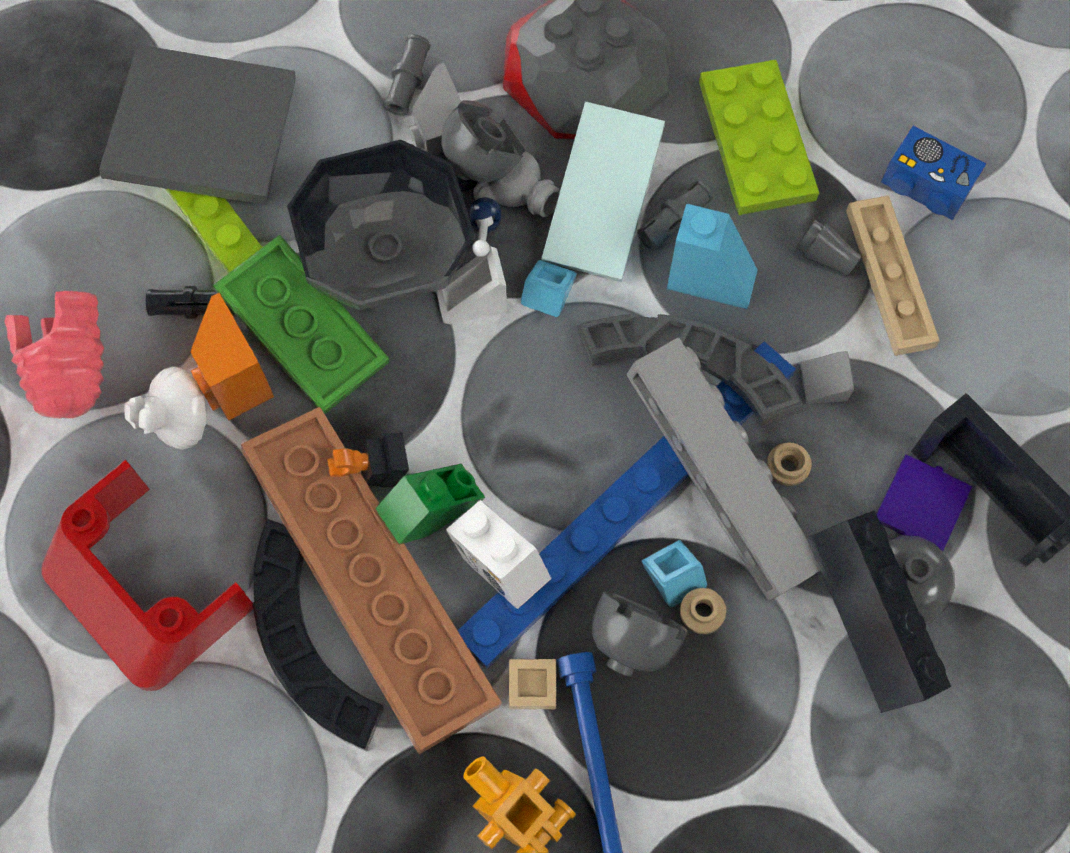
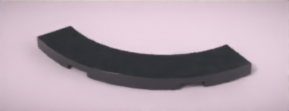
(291, 651)

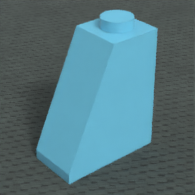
(711, 259)

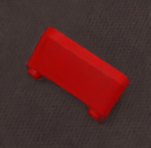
(144, 645)

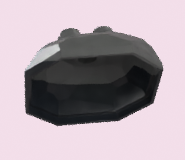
(380, 224)

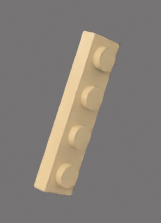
(892, 276)

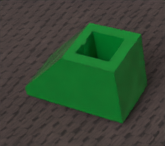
(428, 502)

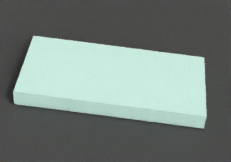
(603, 191)

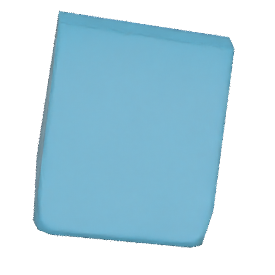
(547, 288)
(675, 572)

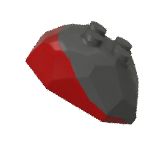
(581, 55)

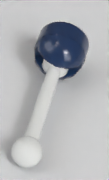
(482, 221)

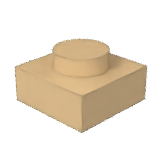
(532, 683)

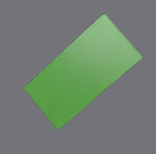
(300, 326)

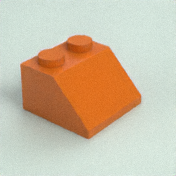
(226, 364)

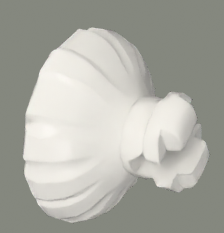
(171, 409)

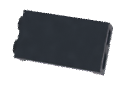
(1002, 473)

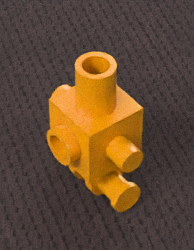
(516, 807)

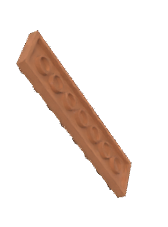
(371, 582)

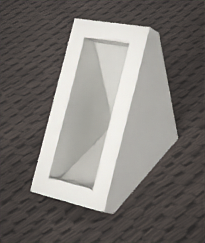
(474, 290)

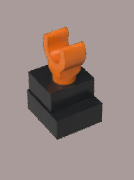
(380, 461)

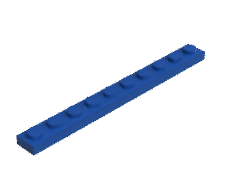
(595, 534)

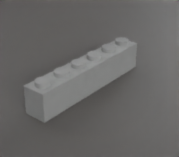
(724, 468)

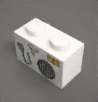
(499, 554)

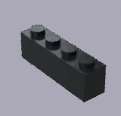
(879, 612)

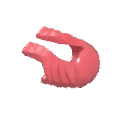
(65, 365)

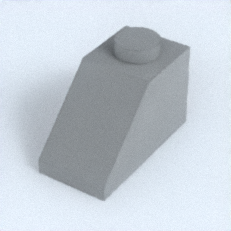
(433, 109)

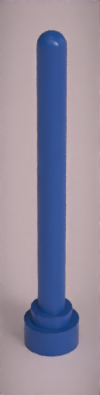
(578, 672)

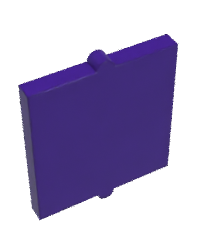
(923, 502)

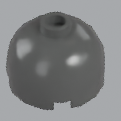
(479, 145)
(927, 573)
(634, 635)

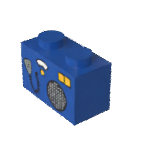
(932, 172)

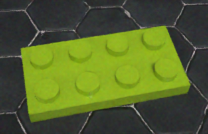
(758, 137)

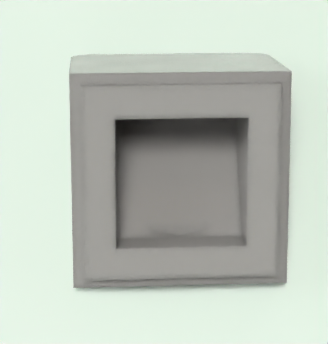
(827, 378)

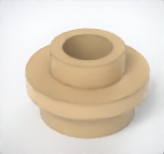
(794, 453)
(701, 624)

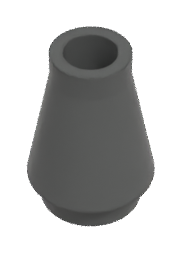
(828, 248)

